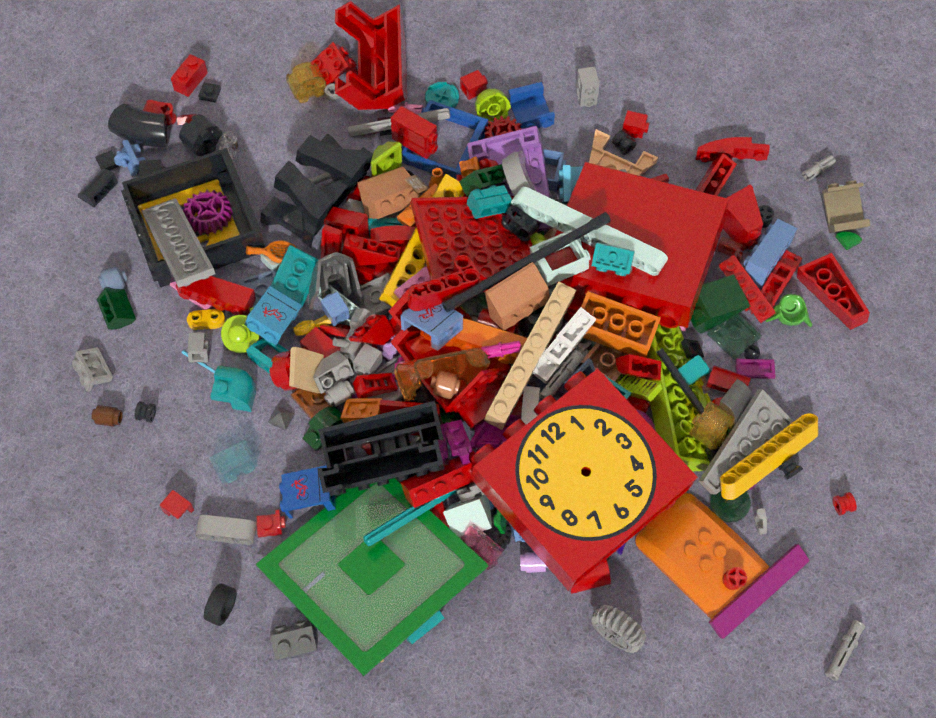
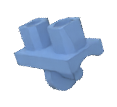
(127, 157)

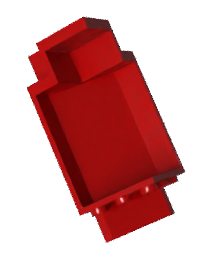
(471, 401)

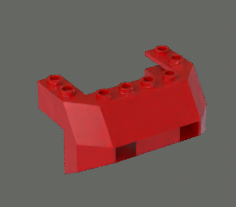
(381, 58)

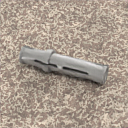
(566, 369)
(849, 642)

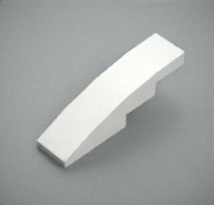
(563, 344)

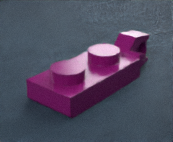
(458, 440)

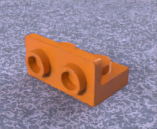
(360, 408)

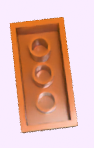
(620, 325)

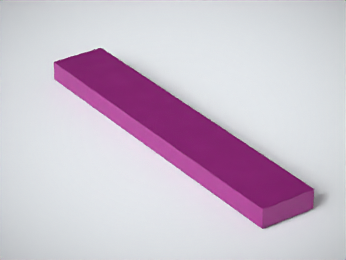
(759, 591)

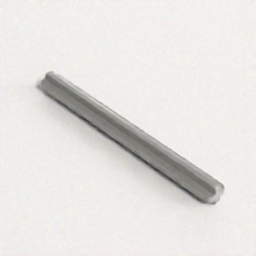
(383, 125)

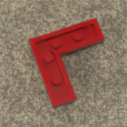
(332, 243)

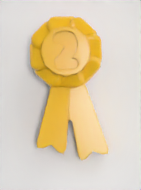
(306, 326)

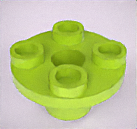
(237, 335)

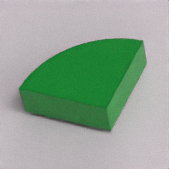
(848, 239)

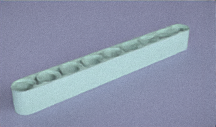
(565, 219)

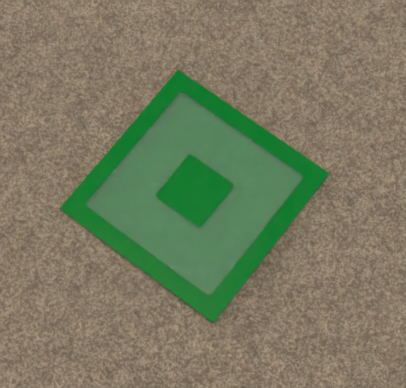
(376, 593)

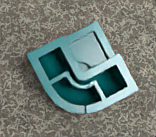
(234, 387)

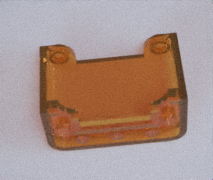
(463, 363)

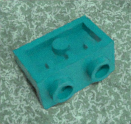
(613, 258)

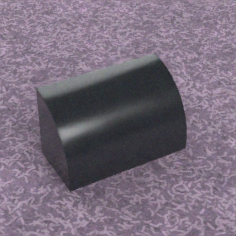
(98, 187)

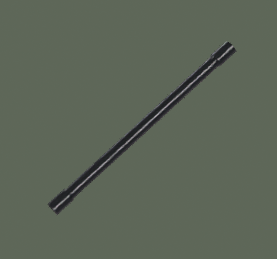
(458, 299)

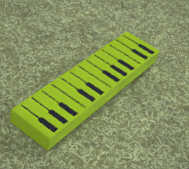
(639, 387)

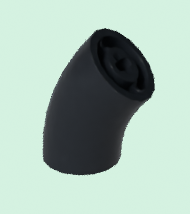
(139, 126)

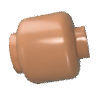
(445, 384)

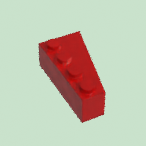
(833, 288)

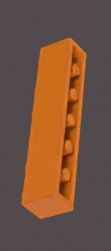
(479, 335)

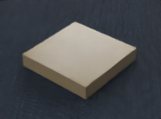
(303, 367)

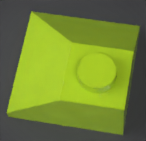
(386, 158)

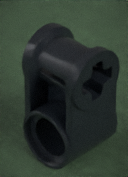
(521, 225)

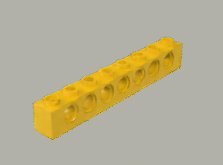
(447, 187)

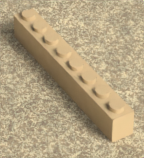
(530, 355)

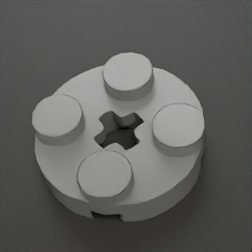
(467, 494)

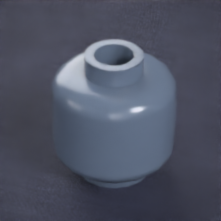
(112, 278)

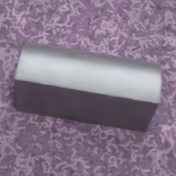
(736, 399)

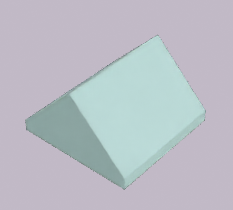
(463, 514)

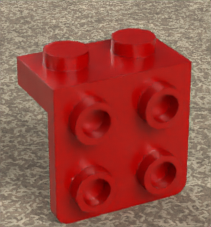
(334, 62)

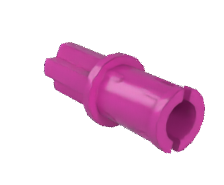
(502, 349)

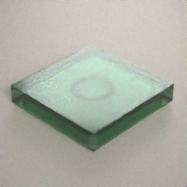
(734, 335)

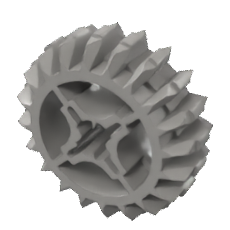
(618, 628)

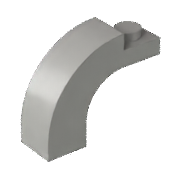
(516, 172)

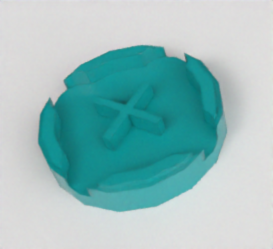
(443, 93)

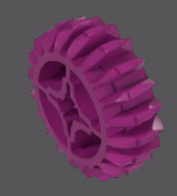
(208, 217)

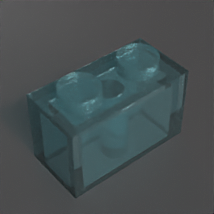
(233, 462)

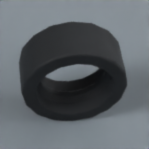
(220, 604)

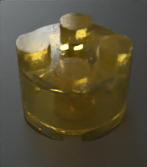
(306, 82)
(711, 425)

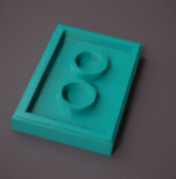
(295, 274)

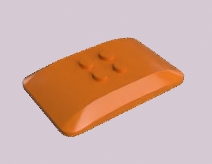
(696, 551)

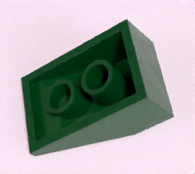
(718, 303)

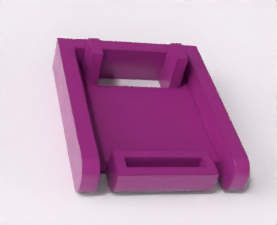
(490, 434)

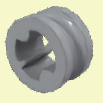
(328, 89)

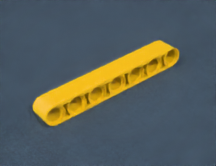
(768, 456)

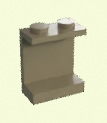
(844, 207)

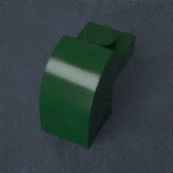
(324, 418)

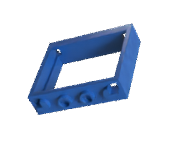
(456, 116)

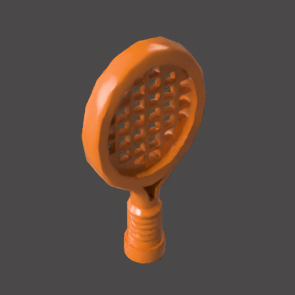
(267, 250)

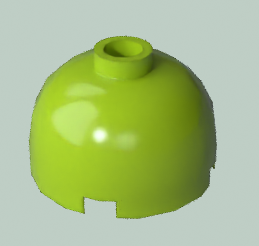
(492, 102)

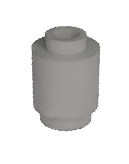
(339, 393)

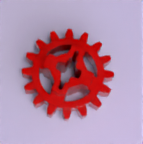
(501, 127)

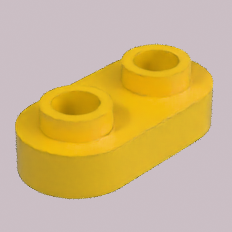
(205, 319)

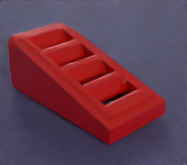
(363, 389)

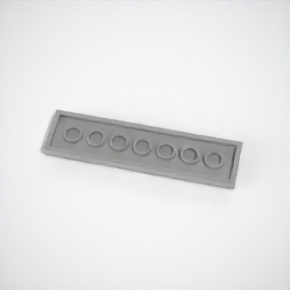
(178, 243)

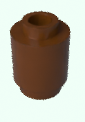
(107, 416)

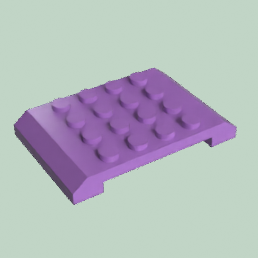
(523, 140)

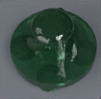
(730, 510)

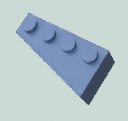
(769, 252)

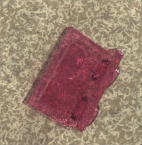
(482, 545)

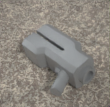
(349, 348)

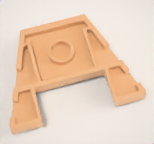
(609, 160)

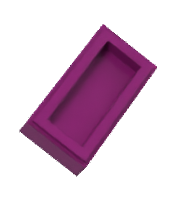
(756, 368)

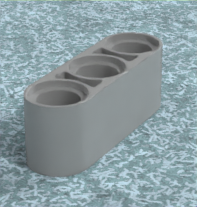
(226, 528)

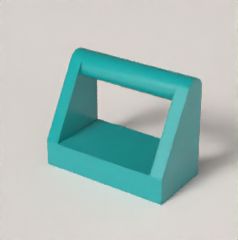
(259, 358)

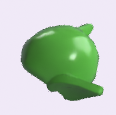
(791, 311)

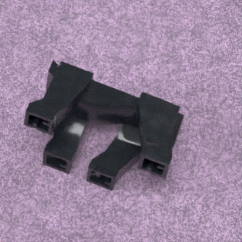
(312, 202)

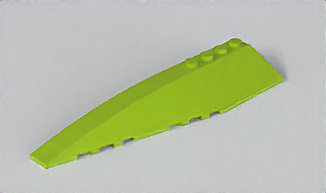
(671, 407)

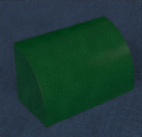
(116, 308)

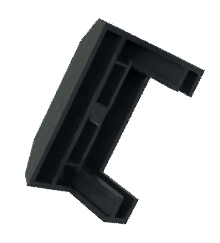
(390, 448)

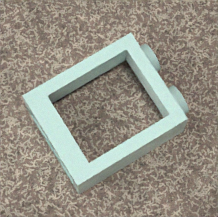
(552, 277)

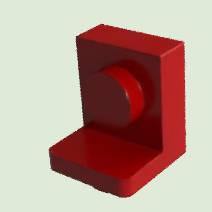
(270, 524)

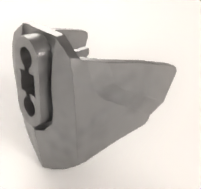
(333, 270)

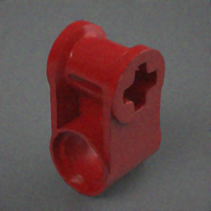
(161, 107)

